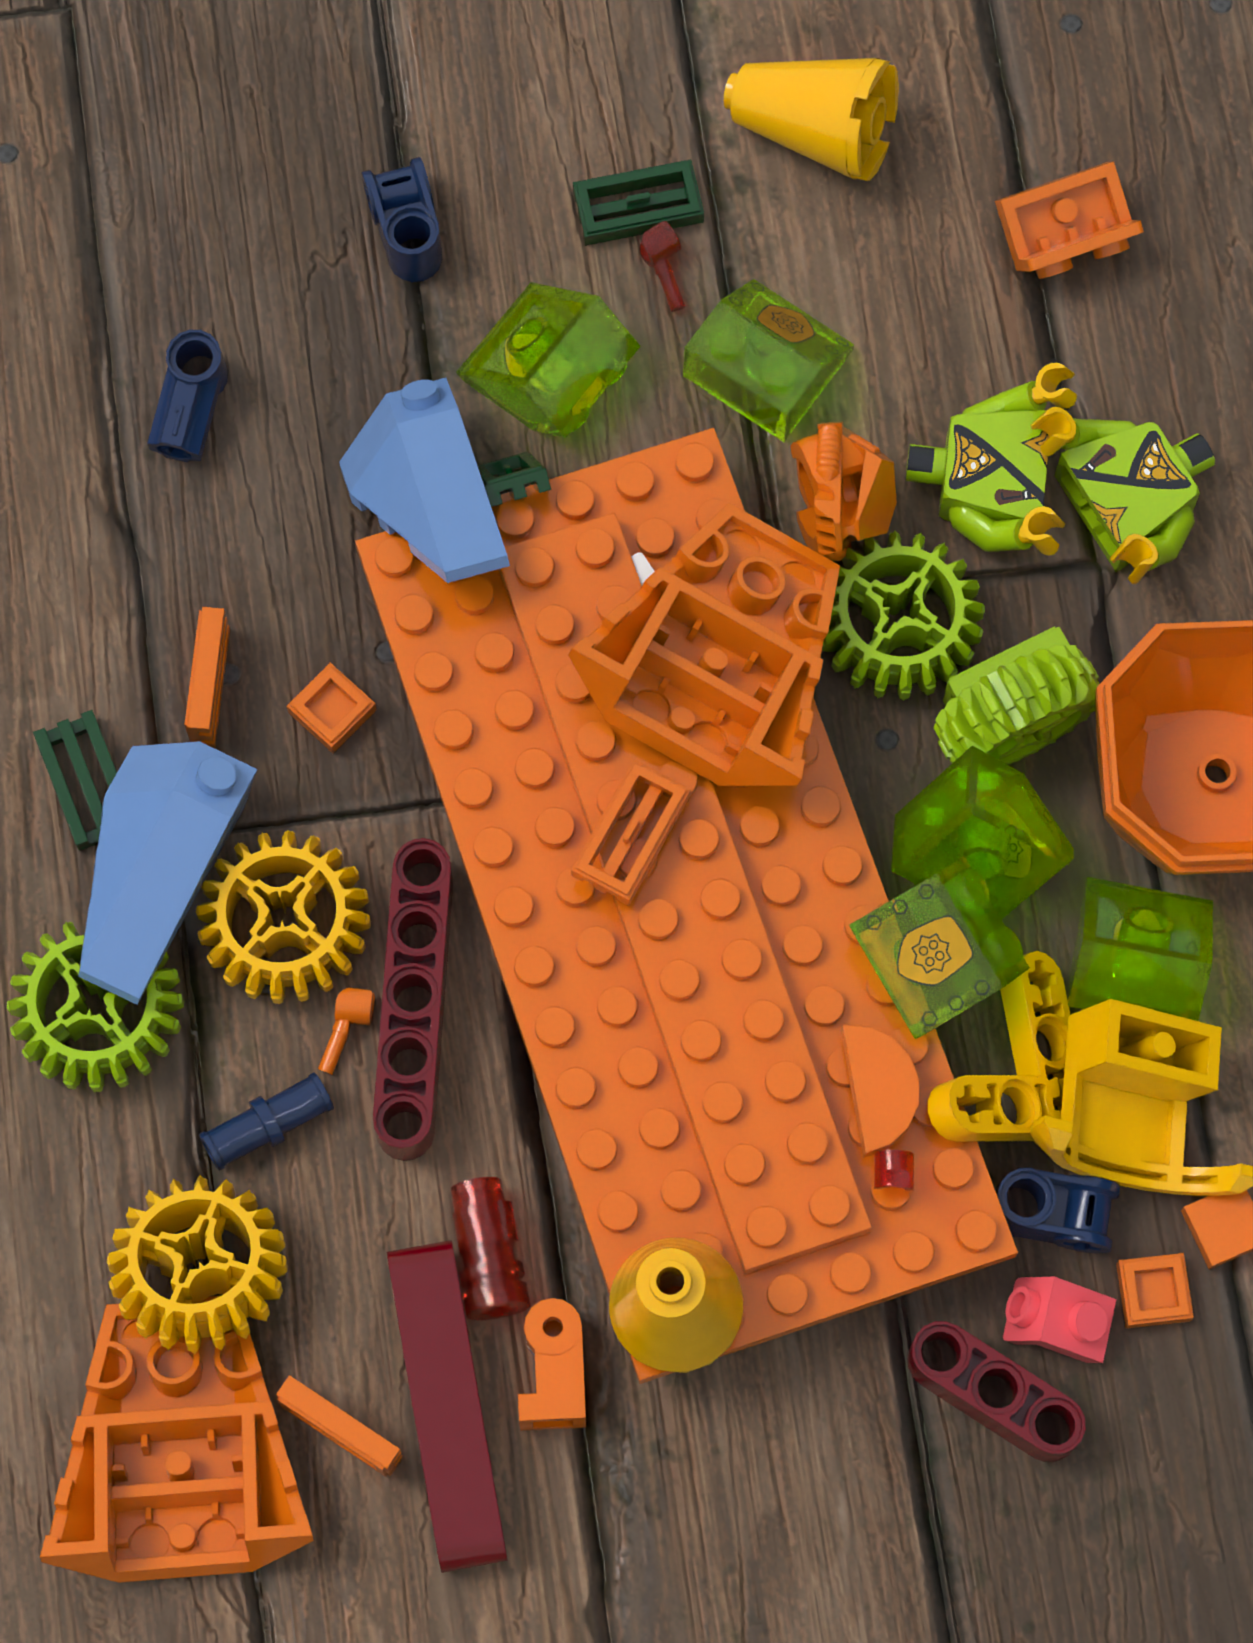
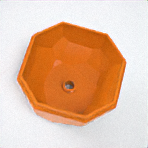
(1162, 721)

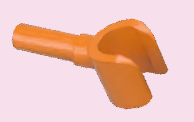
(351, 1006)

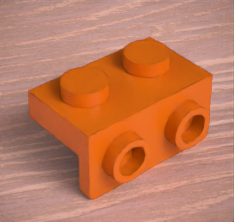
(1066, 220)

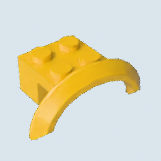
(1129, 1098)

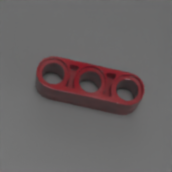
(1029, 1393)

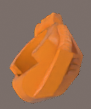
(845, 489)

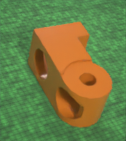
(556, 1343)

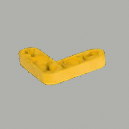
(1028, 1089)

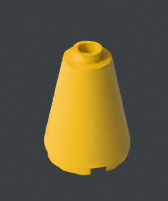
(819, 109)
(681, 1328)

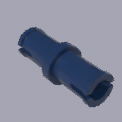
(266, 1121)

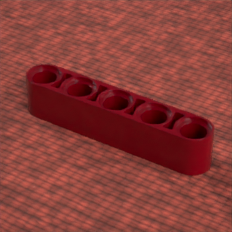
(410, 968)
(446, 1406)

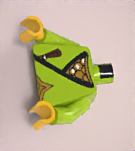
(995, 467)
(1128, 485)

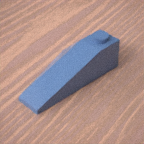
(424, 482)
(154, 851)

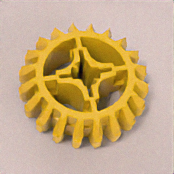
(266, 938)
(154, 1243)

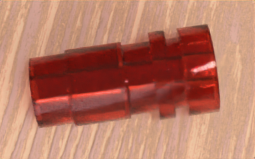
(487, 1242)

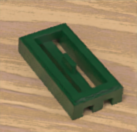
(639, 223)
(513, 482)
(67, 733)

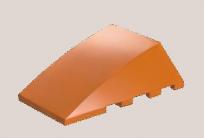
(719, 653)
(174, 1464)

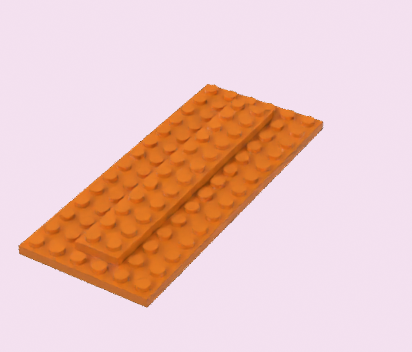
(701, 1024)

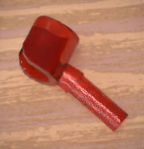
(656, 246)
(894, 1169)

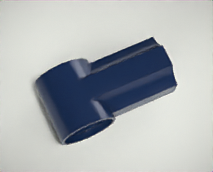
(187, 400)

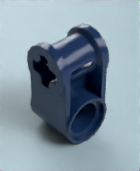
(404, 211)
(1062, 1209)

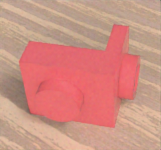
(1059, 1317)

